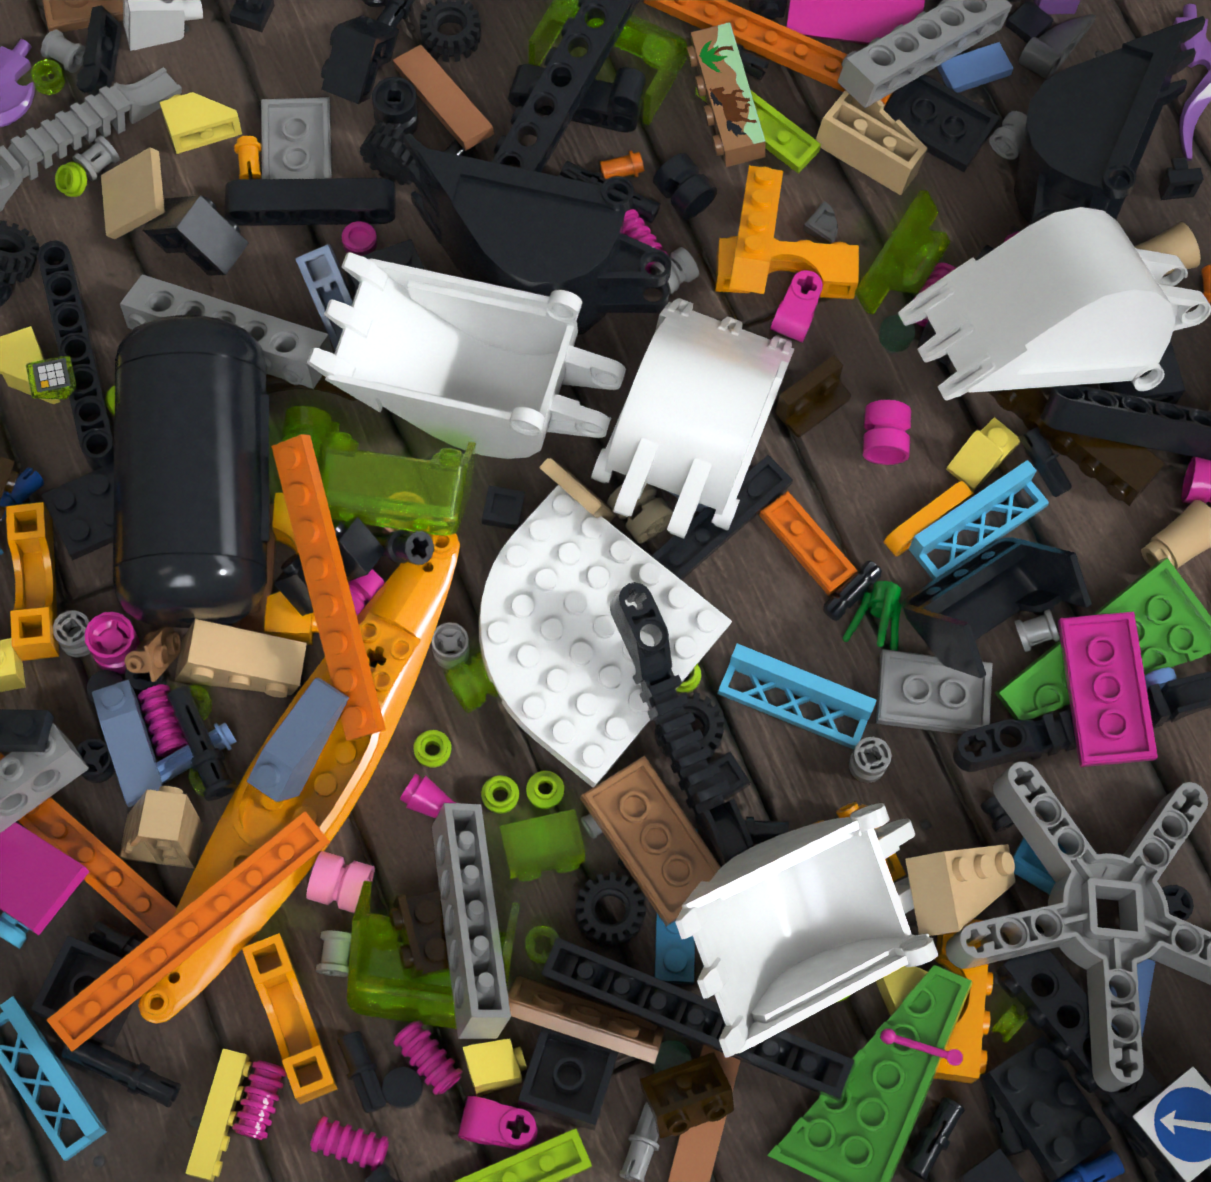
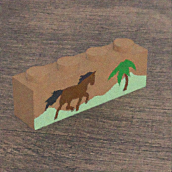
(727, 95)

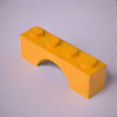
(756, 229)
(834, 263)
(35, 581)
(280, 615)
(289, 1019)
(972, 1020)

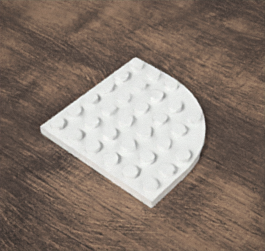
(555, 641)

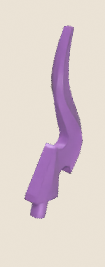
(1202, 94)
(14, 97)

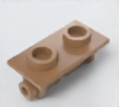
(154, 653)

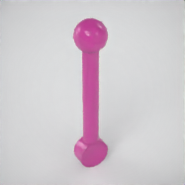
(953, 1056)

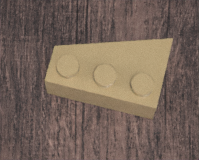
(872, 142)
(240, 659)
(162, 829)
(957, 885)

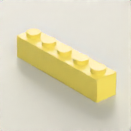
(219, 1115)

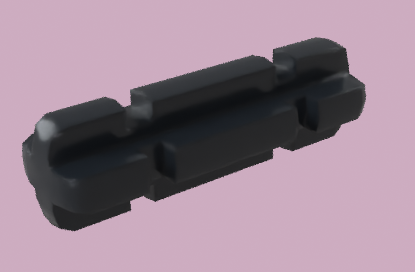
(852, 590)

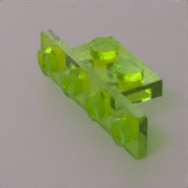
(906, 256)

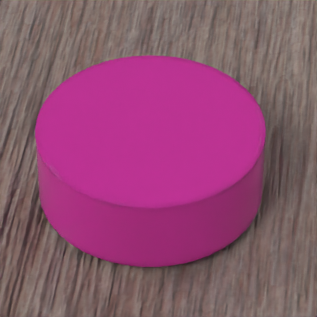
(359, 238)

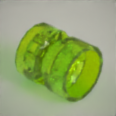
(307, 421)
(470, 683)

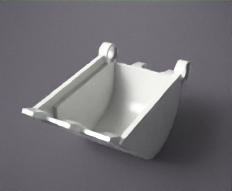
(1057, 309)
(465, 358)
(694, 414)
(802, 924)

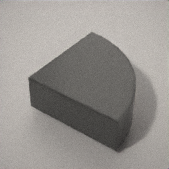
(822, 224)

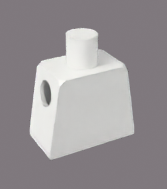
(157, 21)

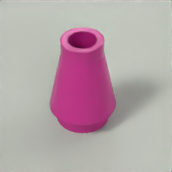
(424, 796)

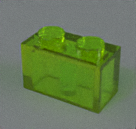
(542, 845)

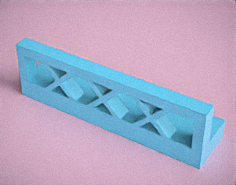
(973, 509)
(802, 684)
(58, 1079)

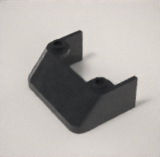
(989, 590)

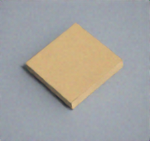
(132, 193)
(577, 489)

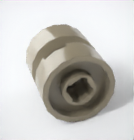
(649, 515)

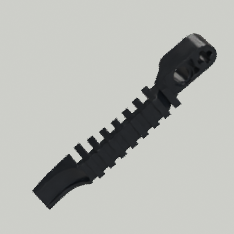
(658, 684)
(1051, 735)

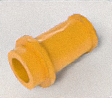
(248, 156)

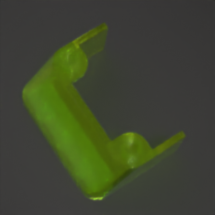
(639, 37)
(395, 488)
(381, 985)

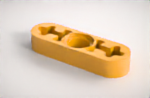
(900, 538)

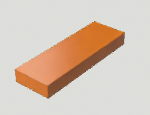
(808, 543)

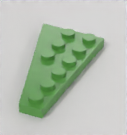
(1170, 631)
(872, 1123)

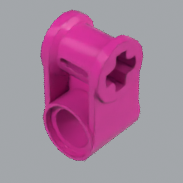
(798, 309)
(489, 1124)

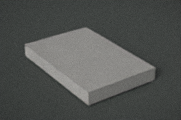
(296, 138)
(929, 696)

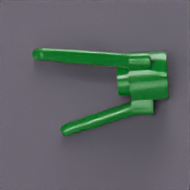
(884, 605)

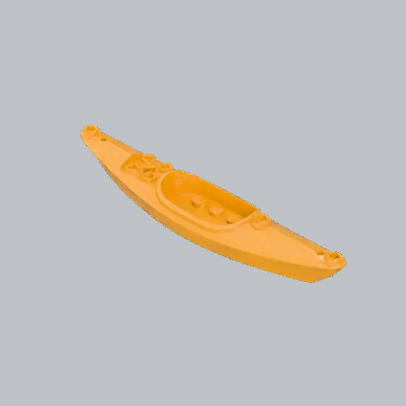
(395, 630)

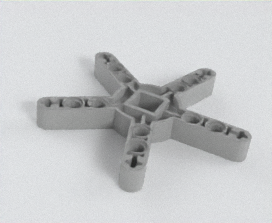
(1071, 913)

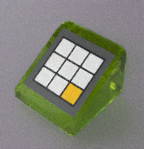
(51, 378)

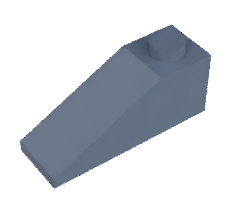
(325, 282)
(127, 740)
(298, 742)

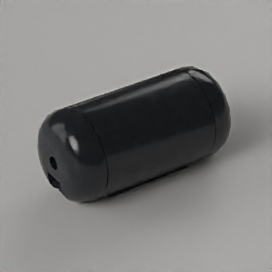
(190, 472)

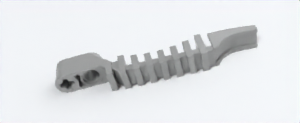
(82, 120)

